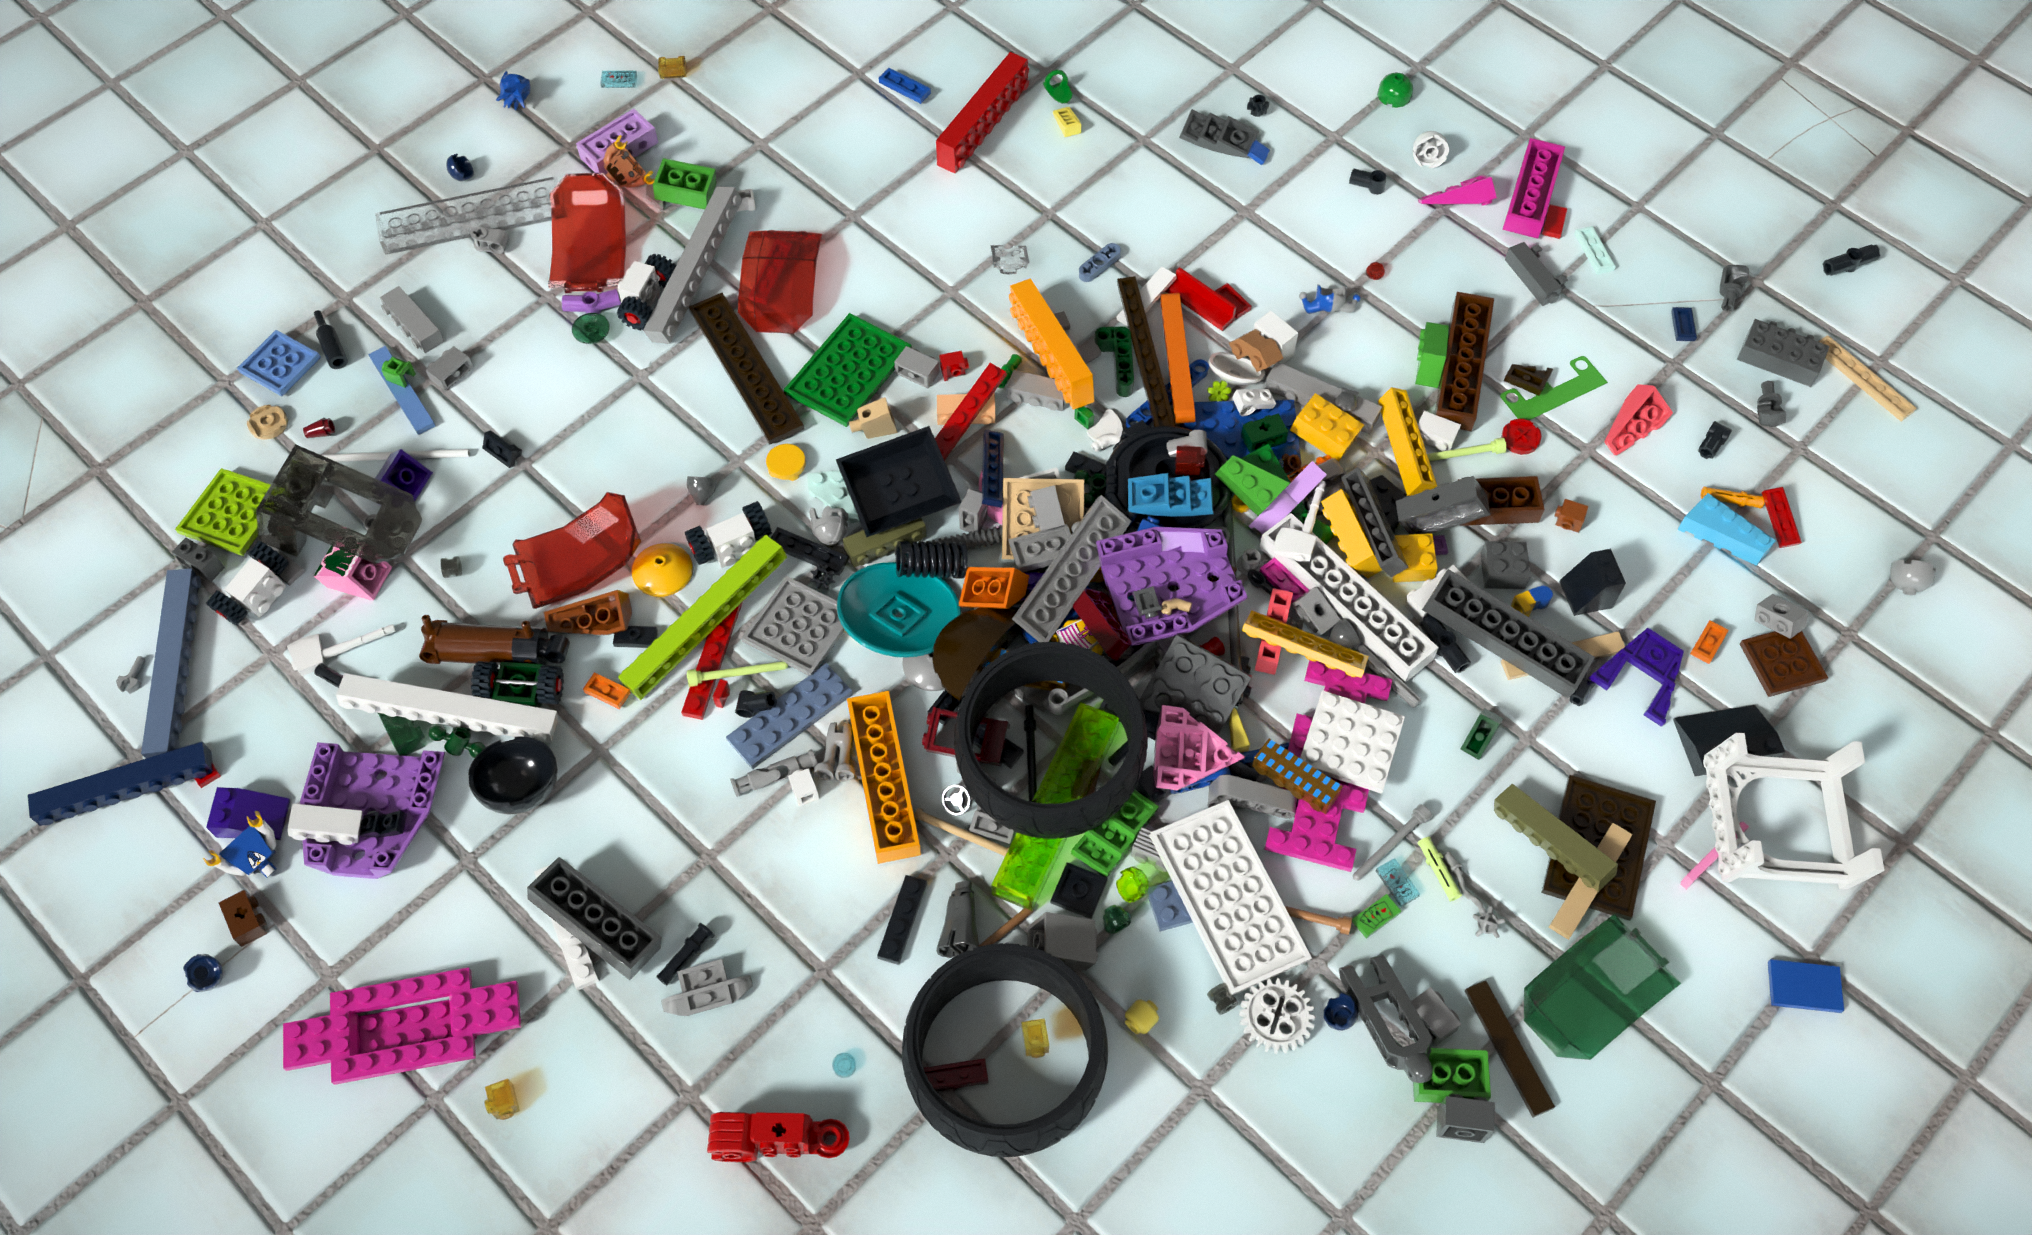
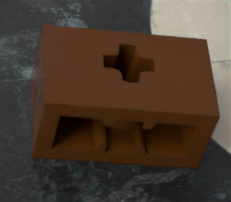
(243, 918)

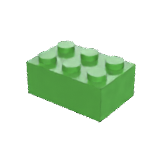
(684, 183)
(1455, 1073)

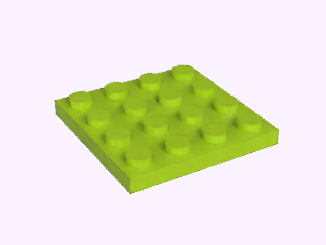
(226, 512)

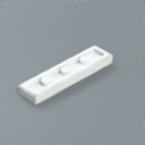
(1152, 290)

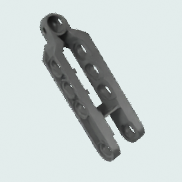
(1411, 1058)

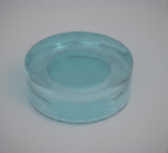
(844, 1065)

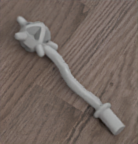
(1487, 922)

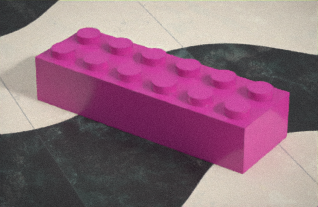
(1534, 188)

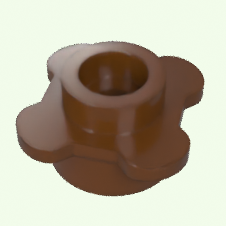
(1295, 463)

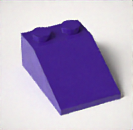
(233, 806)

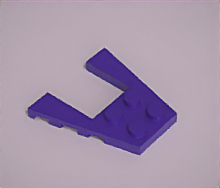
(1655, 658)

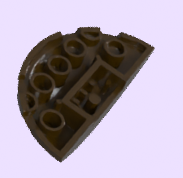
(969, 644)

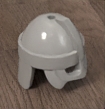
(829, 528)

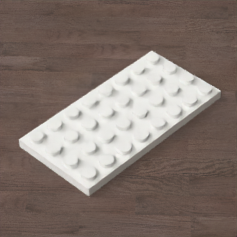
(1230, 897)

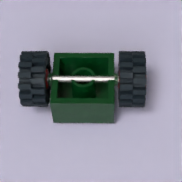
(518, 683)

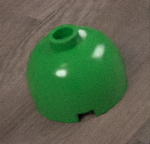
(1395, 89)

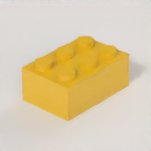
(1326, 427)

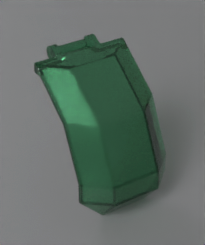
(1596, 990)

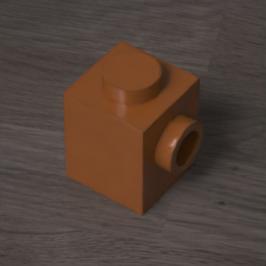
(1571, 515)

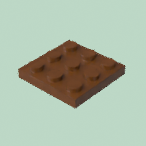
(1783, 662)

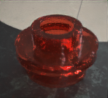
(1375, 271)

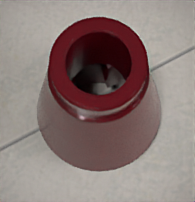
(320, 428)

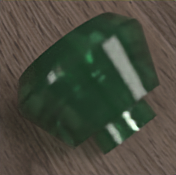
(1116, 919)

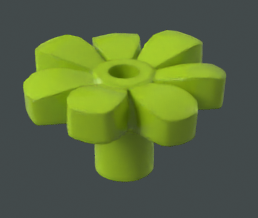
(1219, 391)

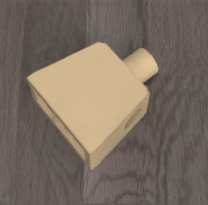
(874, 420)

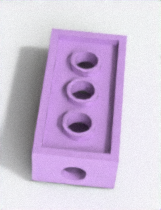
(630, 126)

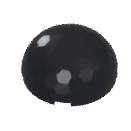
(513, 775)

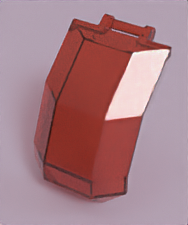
(587, 233)
(778, 280)
(575, 555)

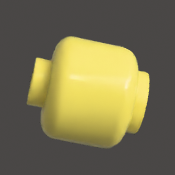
(1141, 1016)

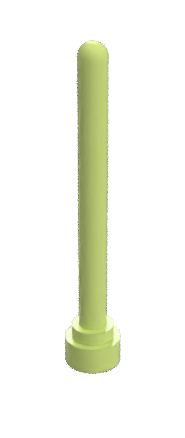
(1497, 446)
(695, 677)

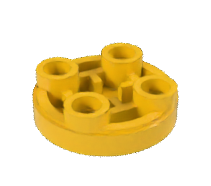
(786, 462)

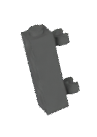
(1534, 274)

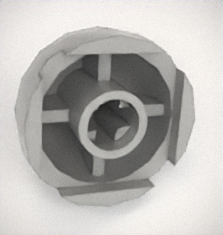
(1912, 577)

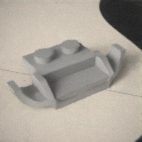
(705, 989)

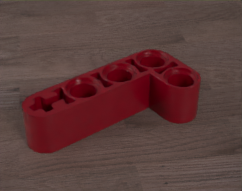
(1094, 611)

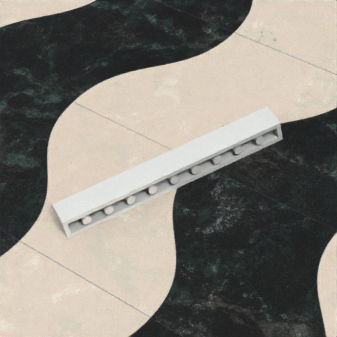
(446, 708)

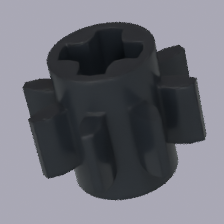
(1258, 105)
(817, 574)

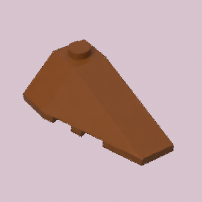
(595, 615)

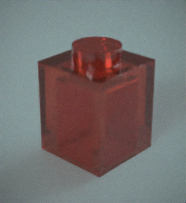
(1188, 460)

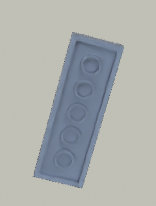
(793, 714)

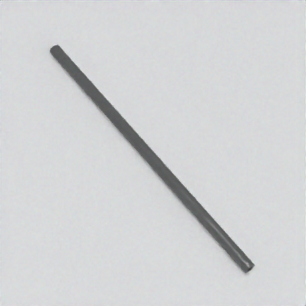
(1233, 614)

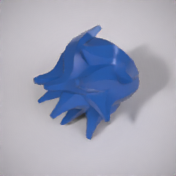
(514, 89)

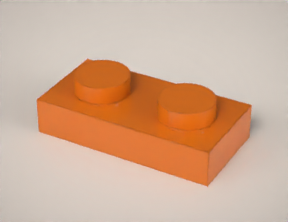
(1709, 642)
(606, 690)

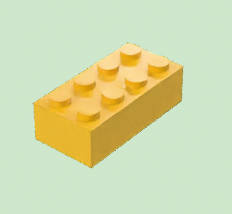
(1350, 533)

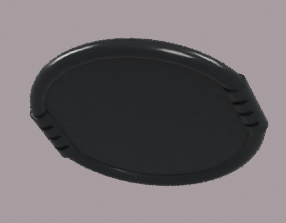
(1147, 455)

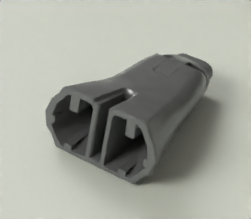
(960, 924)

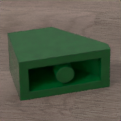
(1481, 733)

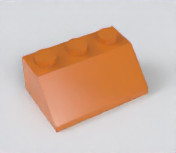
(993, 587)

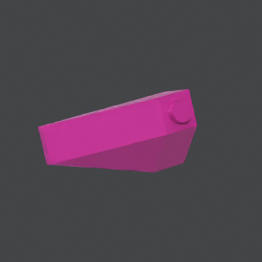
(1472, 191)

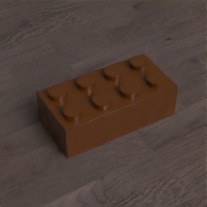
(1511, 501)

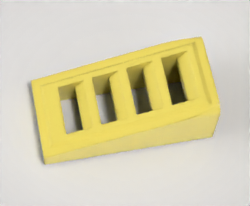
(1069, 125)
(1238, 736)

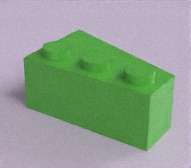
(1431, 354)

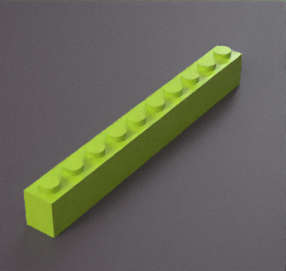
(702, 617)

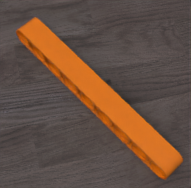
(1177, 358)

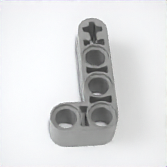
(1252, 796)

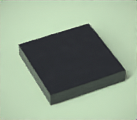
(1079, 890)

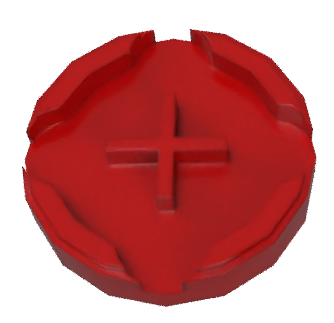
(1521, 436)

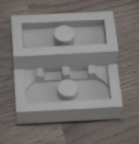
(986, 826)

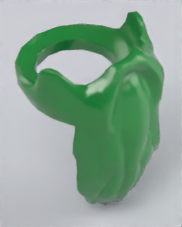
(1061, 91)

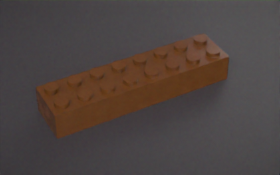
(1465, 359)

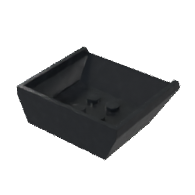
(898, 481)

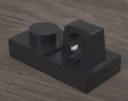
(500, 449)

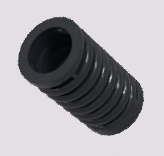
(929, 563)

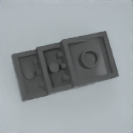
(1218, 134)

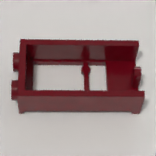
(992, 745)

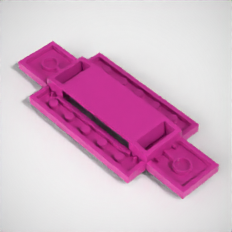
(405, 1036)

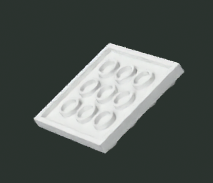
(1352, 741)

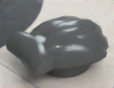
(1347, 400)

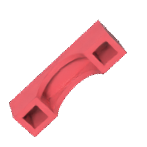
(1278, 609)

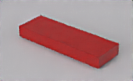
(1781, 517)

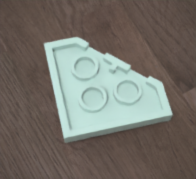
(832, 491)

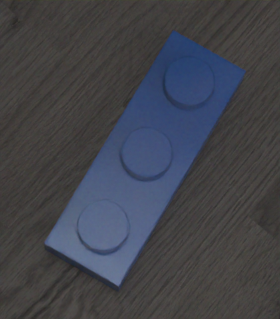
(904, 85)

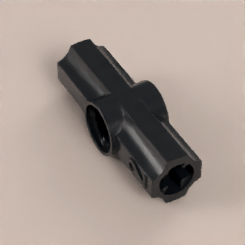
(1851, 260)
(1452, 652)

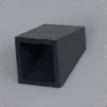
(1593, 583)

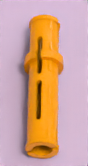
(1740, 498)

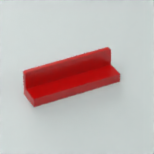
(1203, 300)

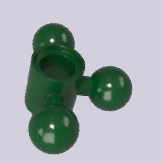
(1094, 492)
(456, 741)

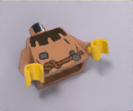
(623, 166)

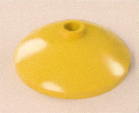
(662, 578)

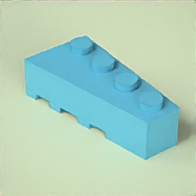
(1727, 530)

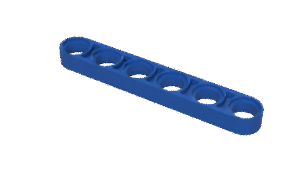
(1196, 377)

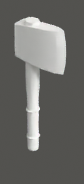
(1297, 543)
(309, 653)

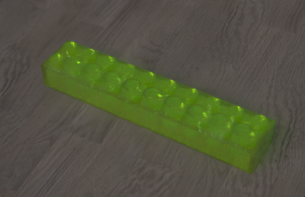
(1066, 780)

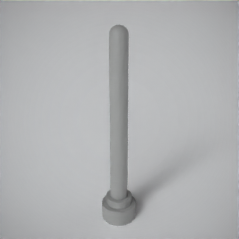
(1420, 815)

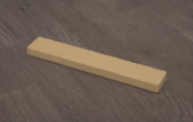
(1867, 380)
(1598, 646)
(1581, 895)

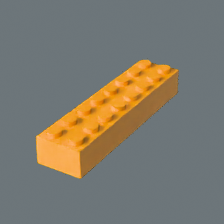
(1051, 344)
(883, 777)

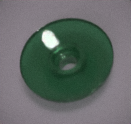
(590, 328)

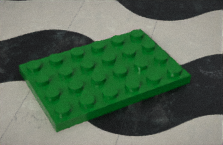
(846, 369)

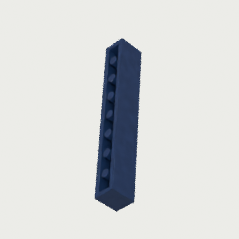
(120, 784)

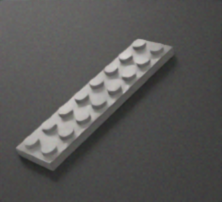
(1069, 571)

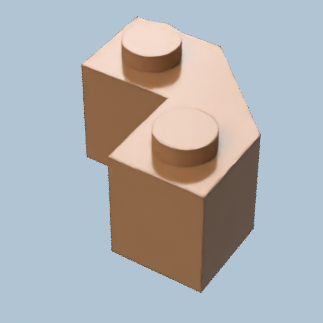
(1260, 350)

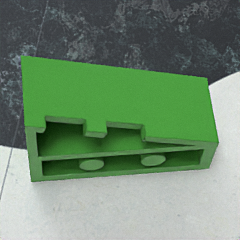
(1251, 484)

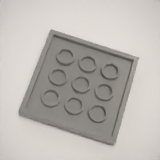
(796, 626)

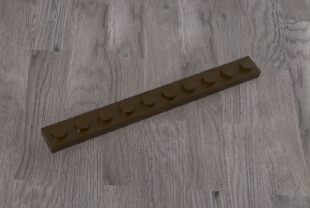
(1145, 352)

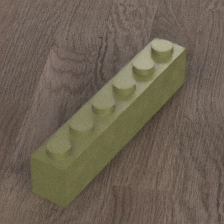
(1555, 838)

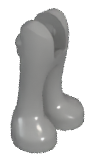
(844, 771)

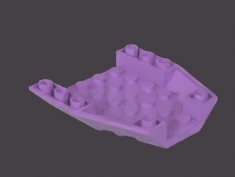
(1165, 559)
(350, 782)

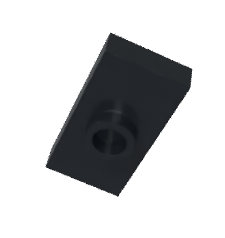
(635, 637)

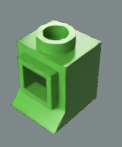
(395, 369)

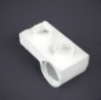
(1251, 399)

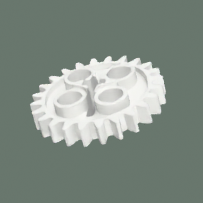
(1297, 1022)

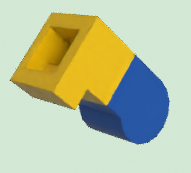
(1532, 599)

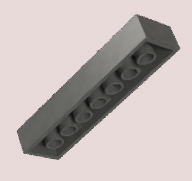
(1508, 633)

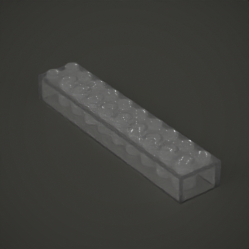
(457, 216)

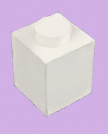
(803, 787)

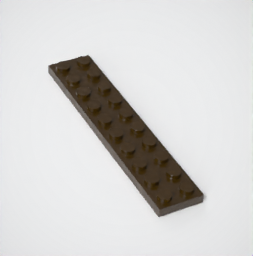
(746, 368)

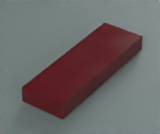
(957, 1074)

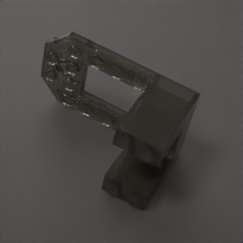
(308, 481)

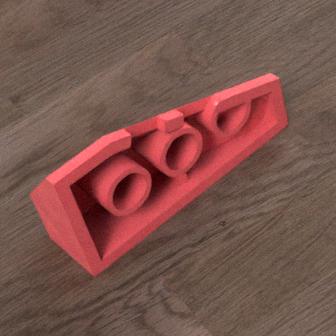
(1640, 414)

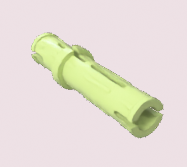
(1451, 891)

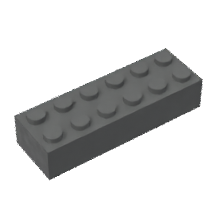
(594, 918)

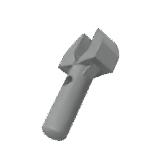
(131, 678)

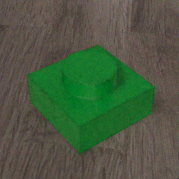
(1084, 416)

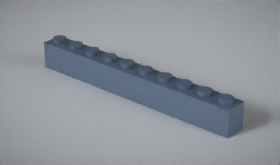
(171, 663)

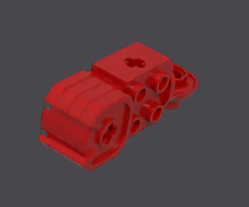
(742, 1134)

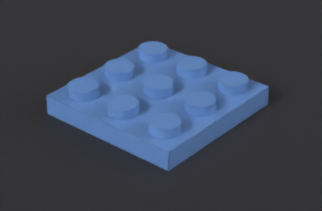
(278, 363)

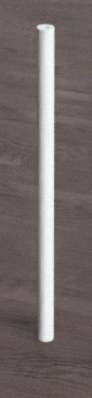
(384, 455)

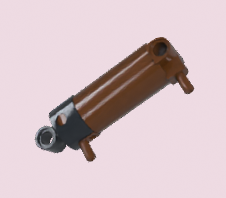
(490, 643)

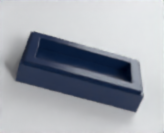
(1683, 324)

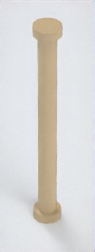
(920, 815)

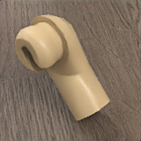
(1175, 603)

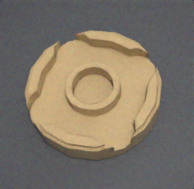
(267, 422)

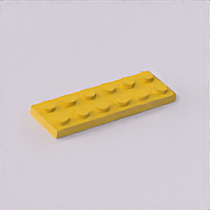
(1305, 643)

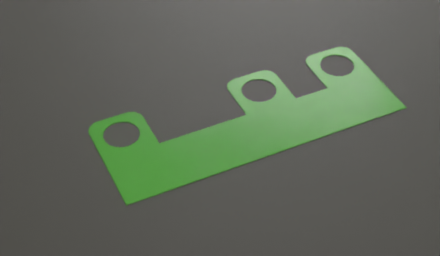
(1553, 397)

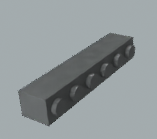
(1374, 522)

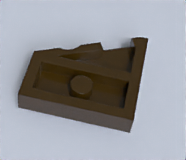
(1528, 378)

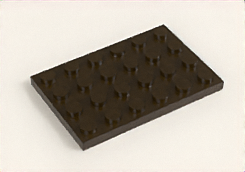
(1590, 811)

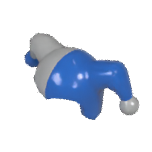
(1329, 301)

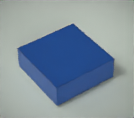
(1258, 152)

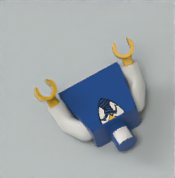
(248, 851)

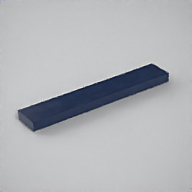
(992, 468)

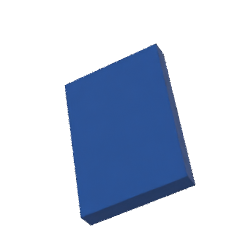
(1805, 986)

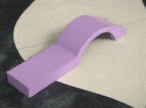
(1289, 498)

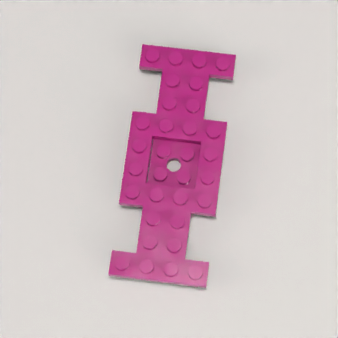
(1313, 831)

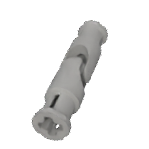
(761, 777)

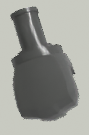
(1733, 284)
(1769, 406)

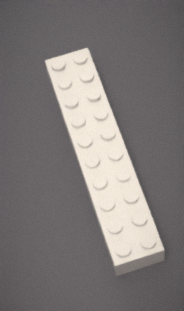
(1374, 619)

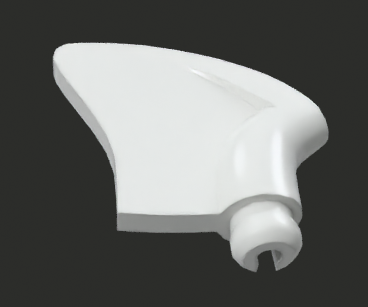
(1106, 431)

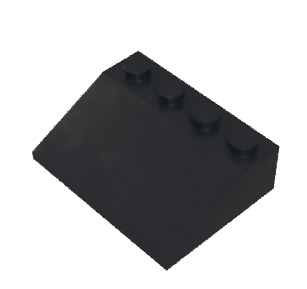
(1707, 730)

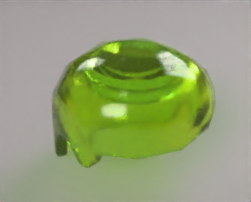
(1132, 884)

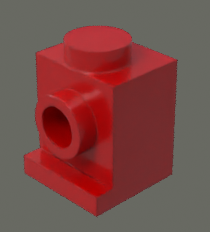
(953, 364)

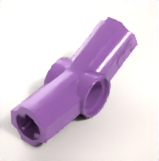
(590, 302)

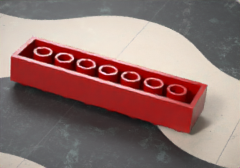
(982, 112)

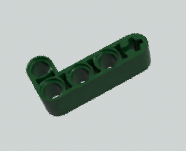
(1119, 342)

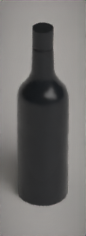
(330, 343)

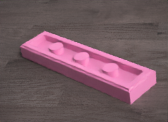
(1705, 863)

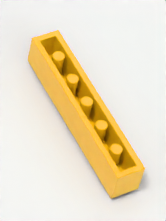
(1406, 442)

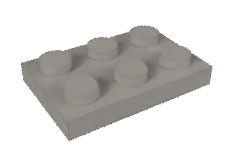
(1038, 548)

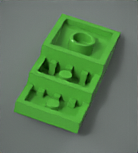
(1109, 842)

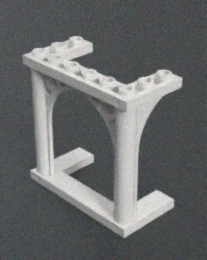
(1749, 860)

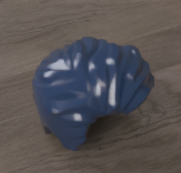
(203, 972)

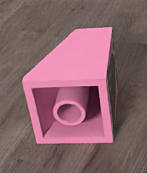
(351, 573)

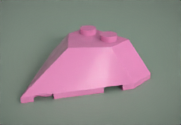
(1187, 750)

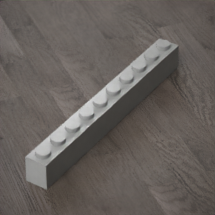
(693, 265)

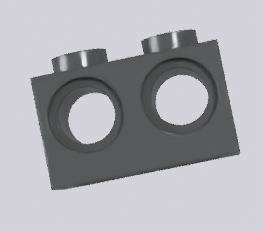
(199, 559)

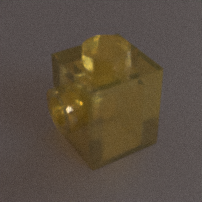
(1035, 1038)
(501, 1100)

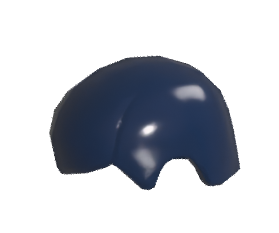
(459, 167)
(1341, 1012)

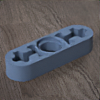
(1103, 255)

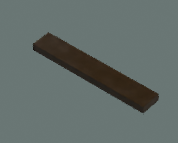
(1509, 1049)

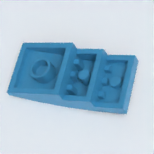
(1170, 496)

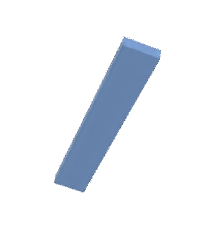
(405, 396)

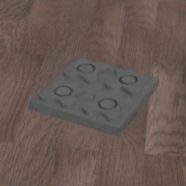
(1197, 682)

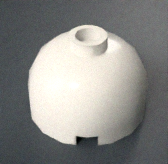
(1430, 149)

